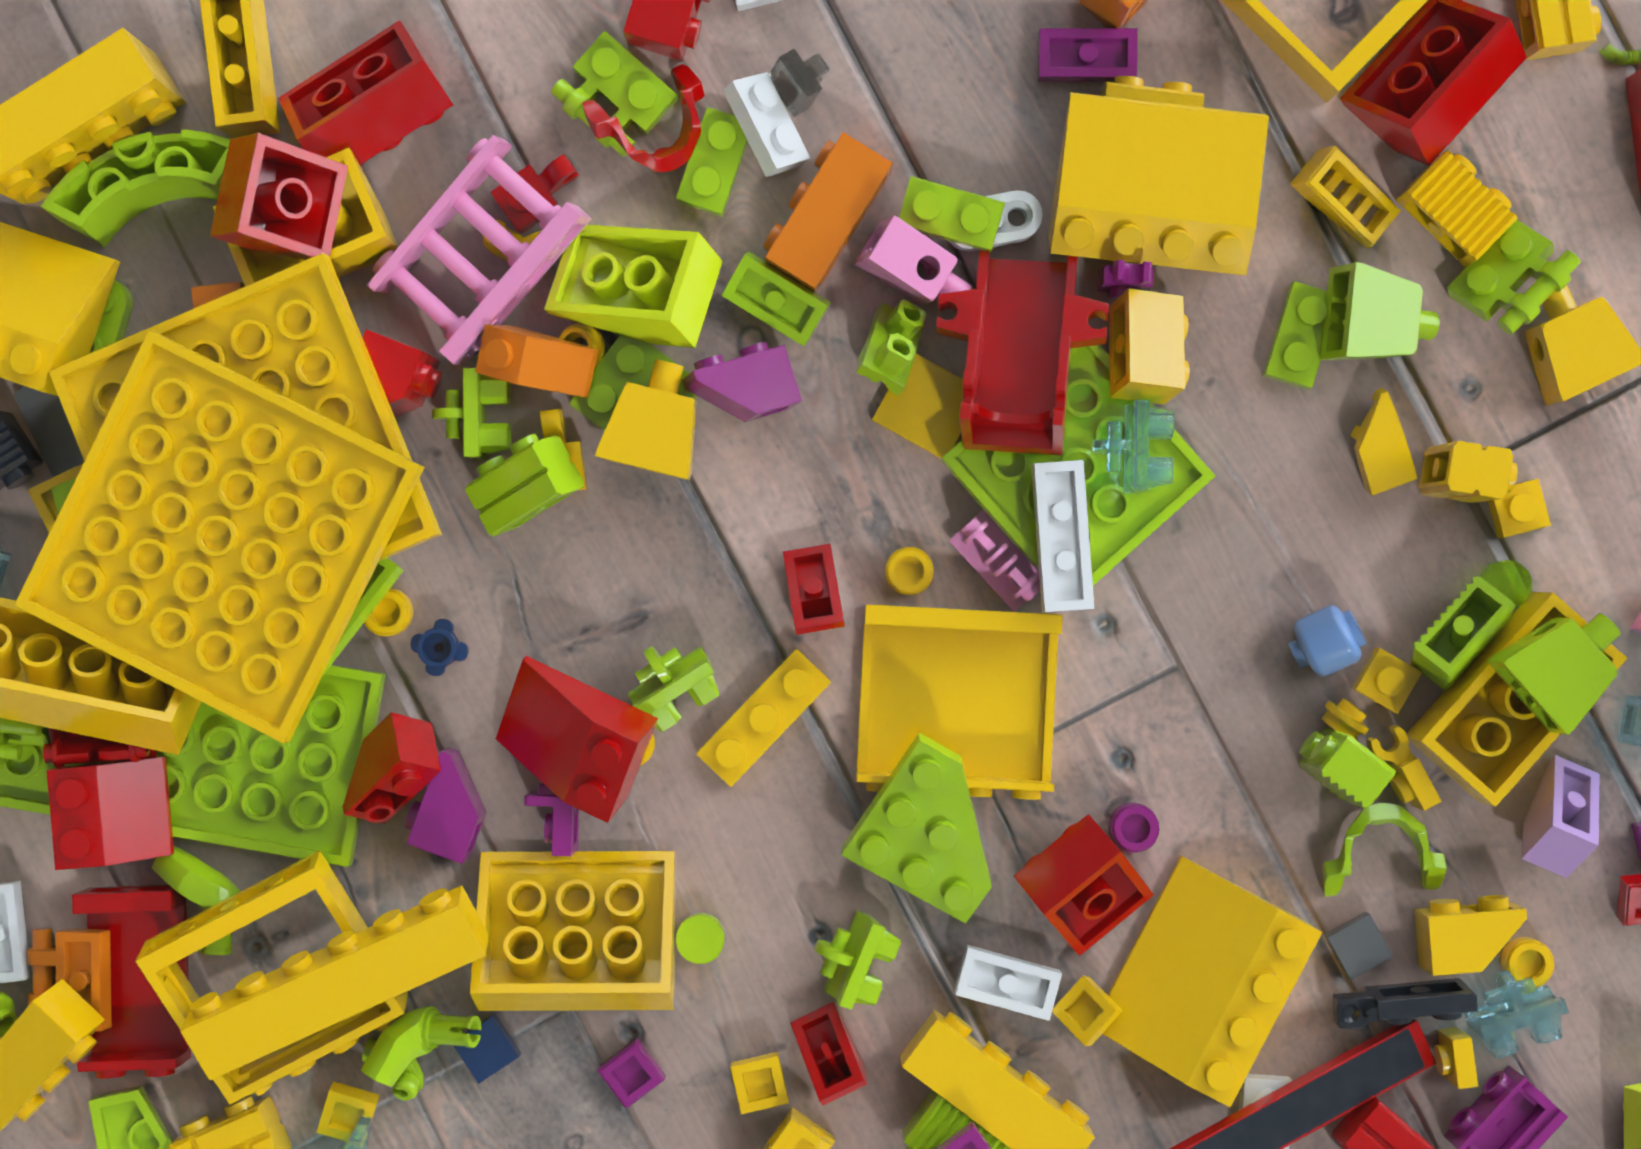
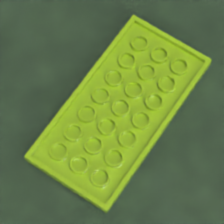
(247, 787)

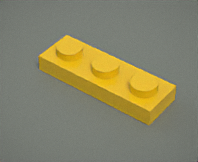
(763, 717)

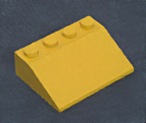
(1158, 184)
(48, 304)
(576, 931)
(1208, 980)

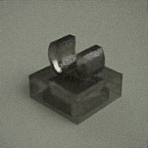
(798, 80)

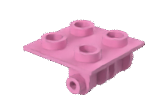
(997, 560)

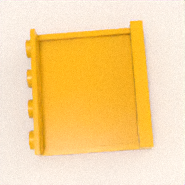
(966, 682)

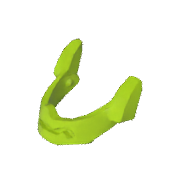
(1432, 864)

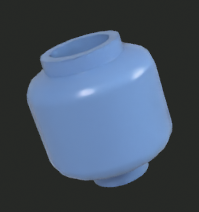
(1327, 640)

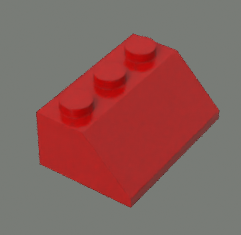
(1435, 77)
(366, 98)

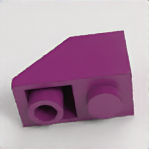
(747, 386)
(450, 812)

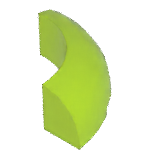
(136, 176)

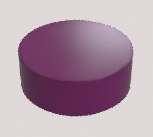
(1134, 827)

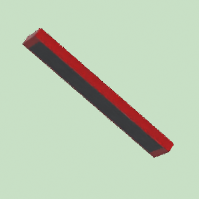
(1322, 1093)

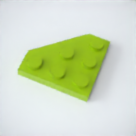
(925, 832)

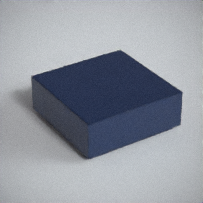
(493, 1051)

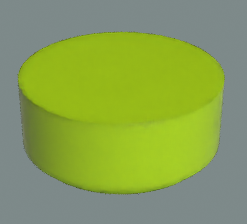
(700, 938)

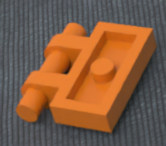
(80, 960)

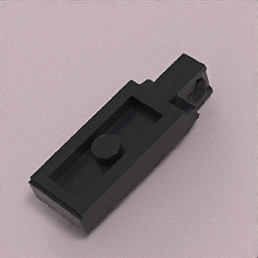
(1402, 1001)

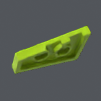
(127, 1121)

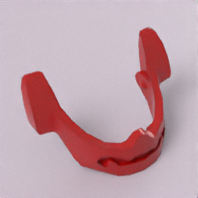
(664, 158)

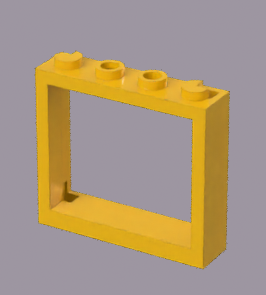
(1304, 61)
(160, 957)

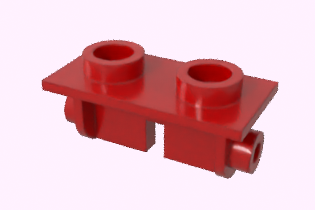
(77, 748)

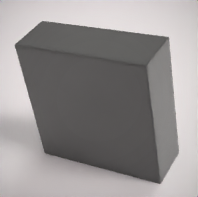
(1358, 945)

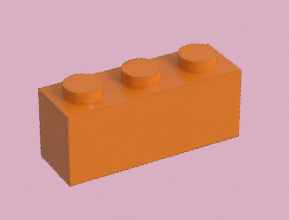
(827, 211)

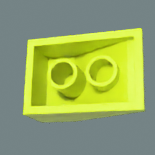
(637, 283)

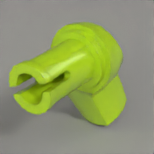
(198, 884)
(415, 1036)

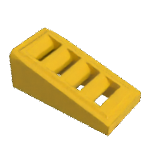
(1344, 170)

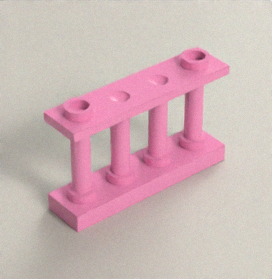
(526, 260)

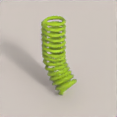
(1620, 55)

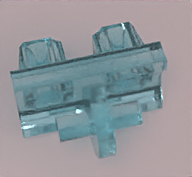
(1140, 426)
(1515, 1007)

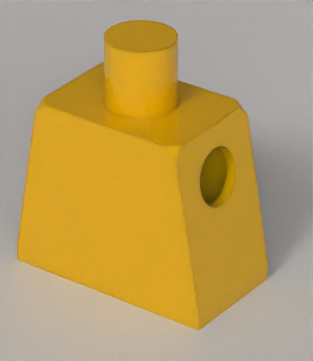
(1579, 346)
(653, 425)

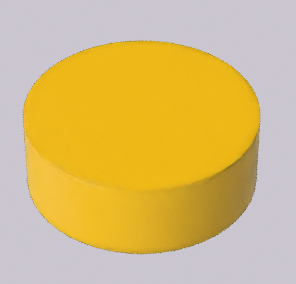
(909, 571)
(391, 614)
(1528, 958)

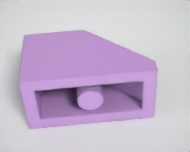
(1562, 818)

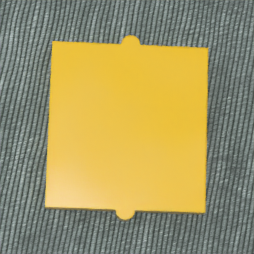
(925, 409)

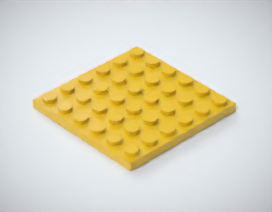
(284, 334)
(219, 536)

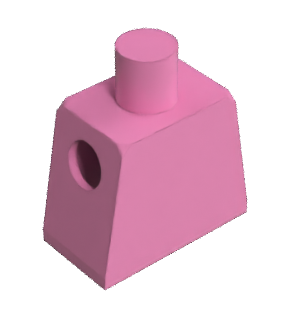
(893, 259)

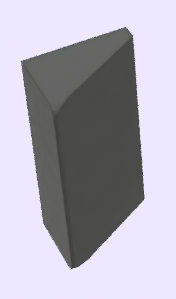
(50, 429)

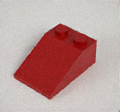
(575, 738)

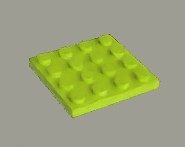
(1115, 520)

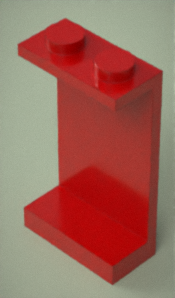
(142, 1028)

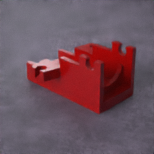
(1019, 351)

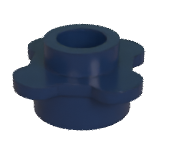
(425, 644)

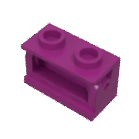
(1506, 1116)

